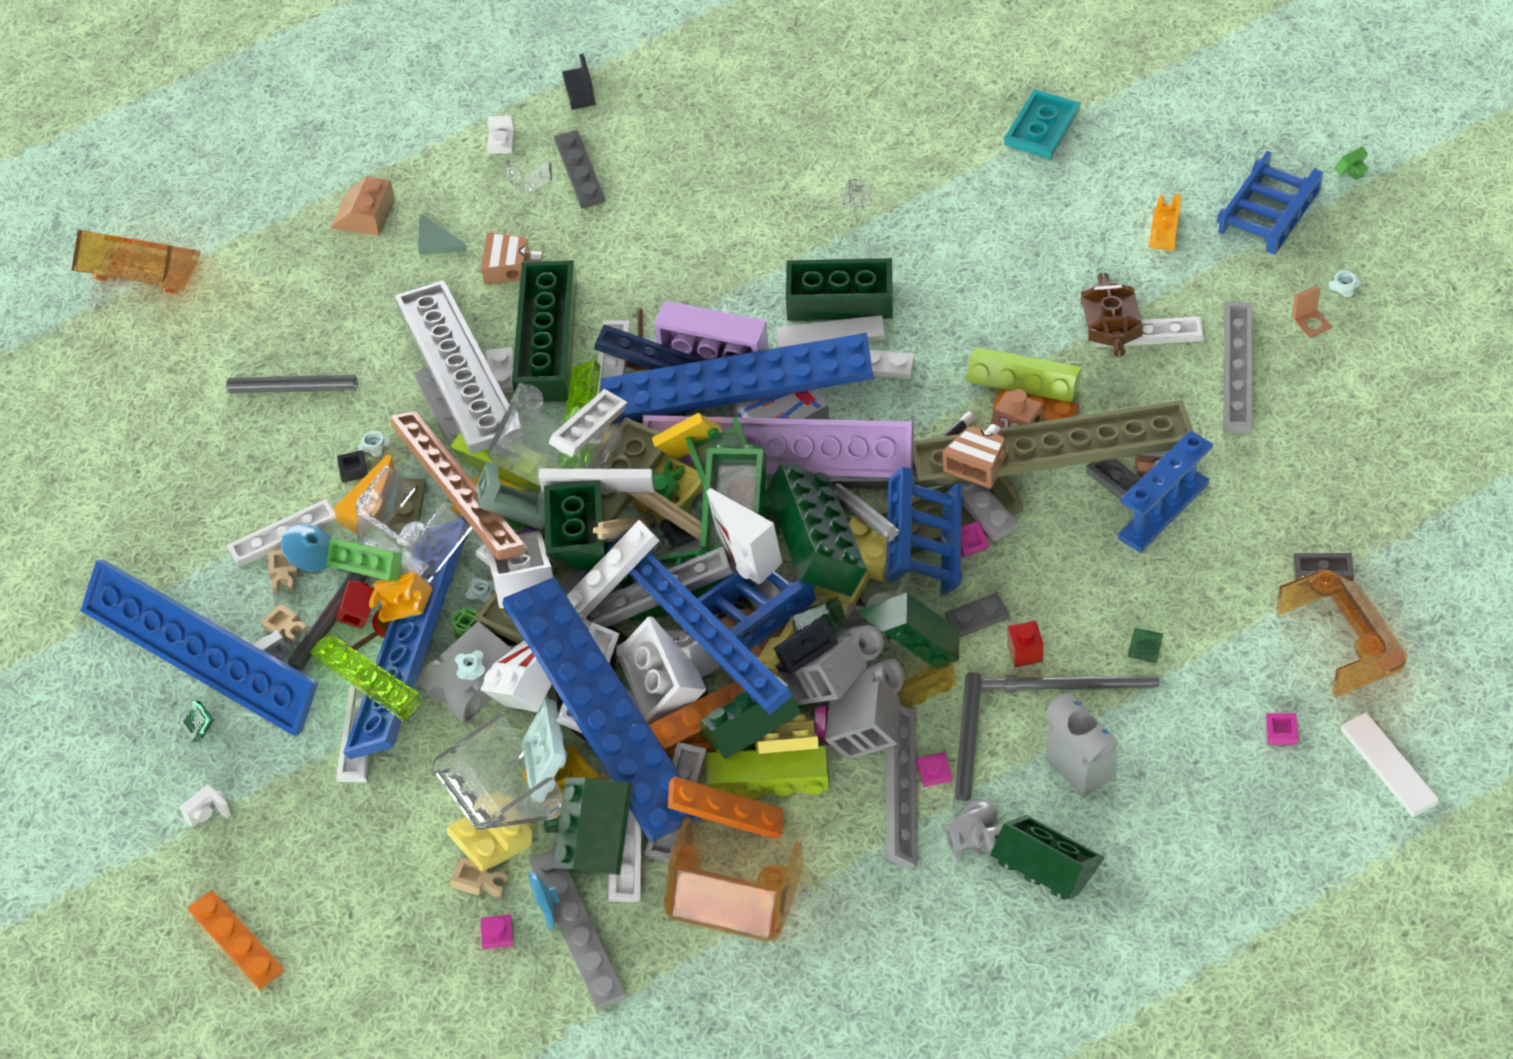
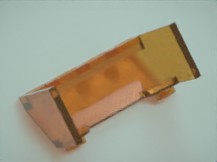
(134, 260)
(1376, 646)
(729, 902)

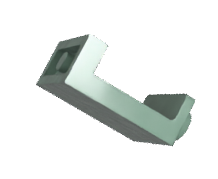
(508, 500)

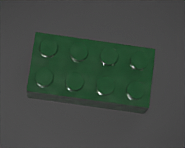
(839, 289)

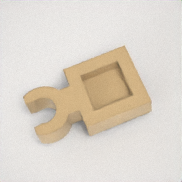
(281, 571)
(285, 622)
(471, 880)

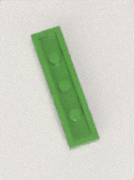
(364, 559)

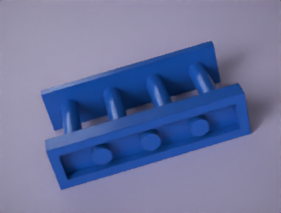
(1285, 220)
(1165, 491)
(901, 513)
(769, 616)

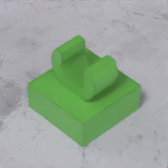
(1353, 163)

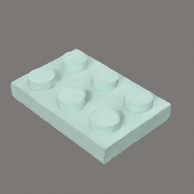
(544, 745)

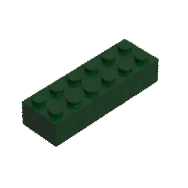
(545, 328)
(816, 529)

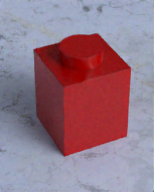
(355, 604)
(1025, 643)

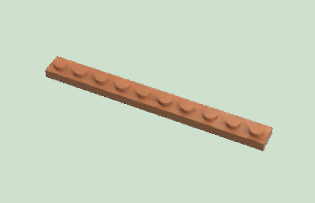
(456, 485)

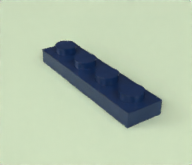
(639, 350)

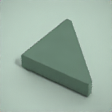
(436, 239)

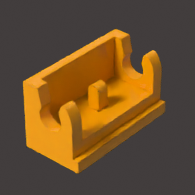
(1165, 224)
(401, 598)

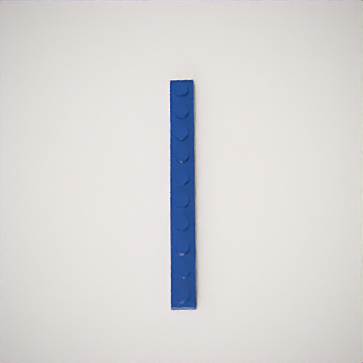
(709, 633)

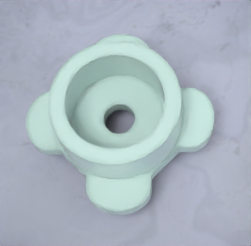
(1344, 283)
(376, 438)
(480, 596)
(470, 672)

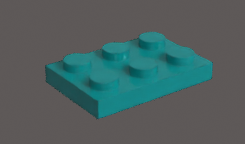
(1042, 123)

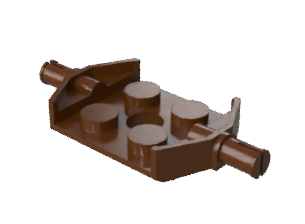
(1111, 325)

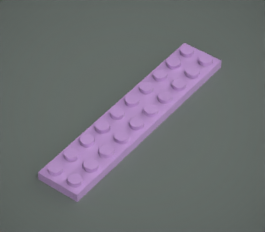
(819, 444)

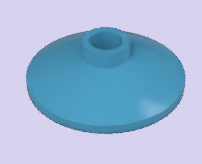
(306, 547)
(545, 898)

